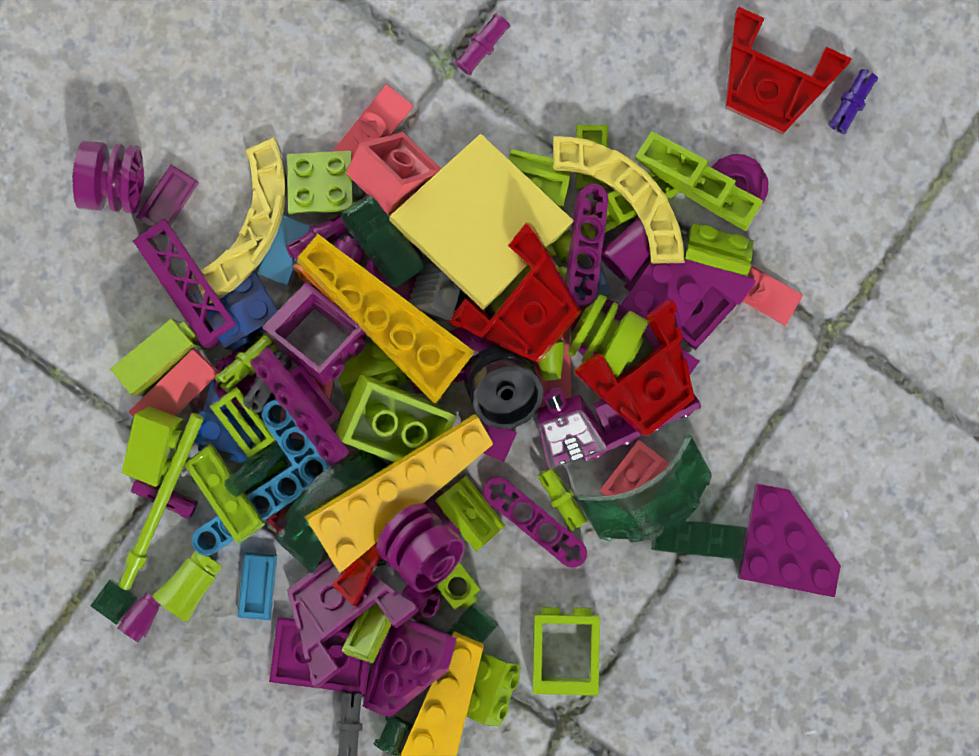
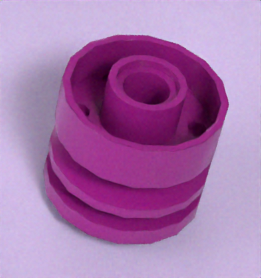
(105, 176)
(420, 547)

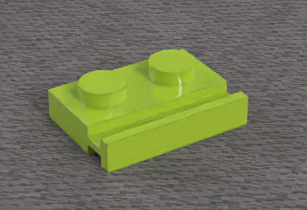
(542, 174)
(719, 249)
(470, 513)

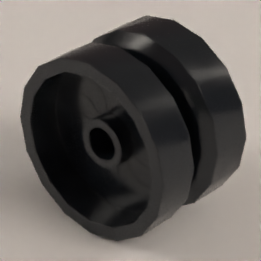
(503, 387)

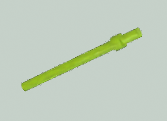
(137, 556)

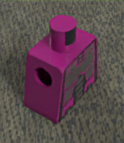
(568, 429)

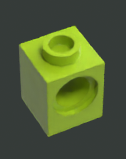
(466, 598)

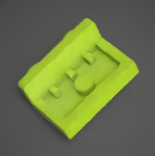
(372, 363)
(493, 690)

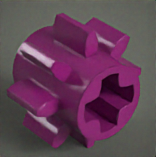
(427, 602)

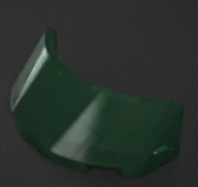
(655, 505)
(298, 535)

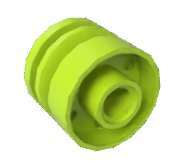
(608, 336)

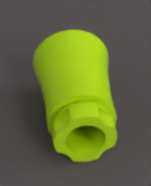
(188, 586)

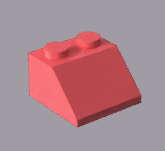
(391, 169)

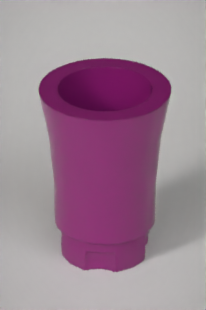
(627, 251)

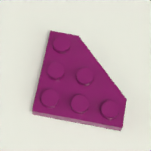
(785, 546)
(406, 665)

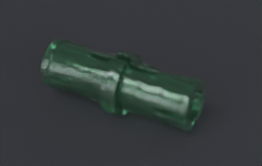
(254, 469)

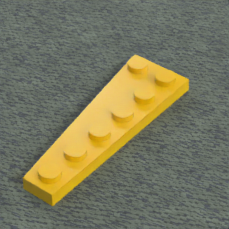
(401, 330)
(359, 516)
(446, 705)

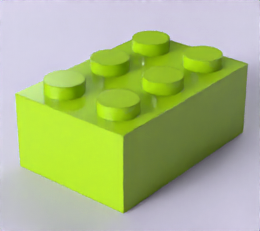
(390, 419)

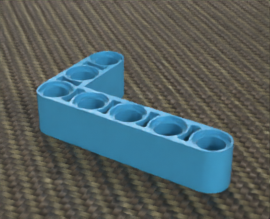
(273, 488)

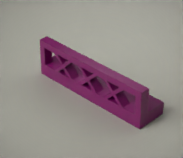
(178, 291)

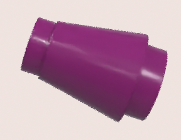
(139, 618)

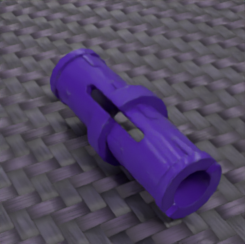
(853, 101)

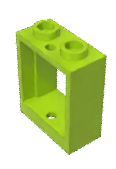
(566, 685)

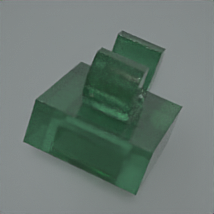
(113, 601)

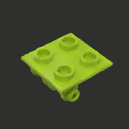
(319, 182)

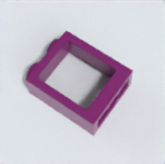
(294, 312)

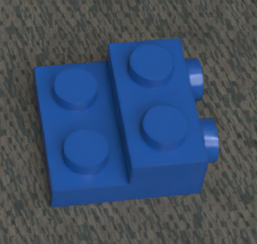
(249, 307)
(215, 433)

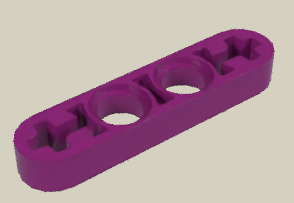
(583, 245)
(533, 524)

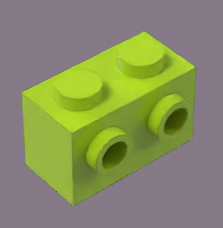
(152, 445)

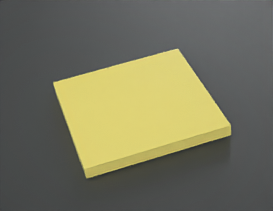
(472, 215)

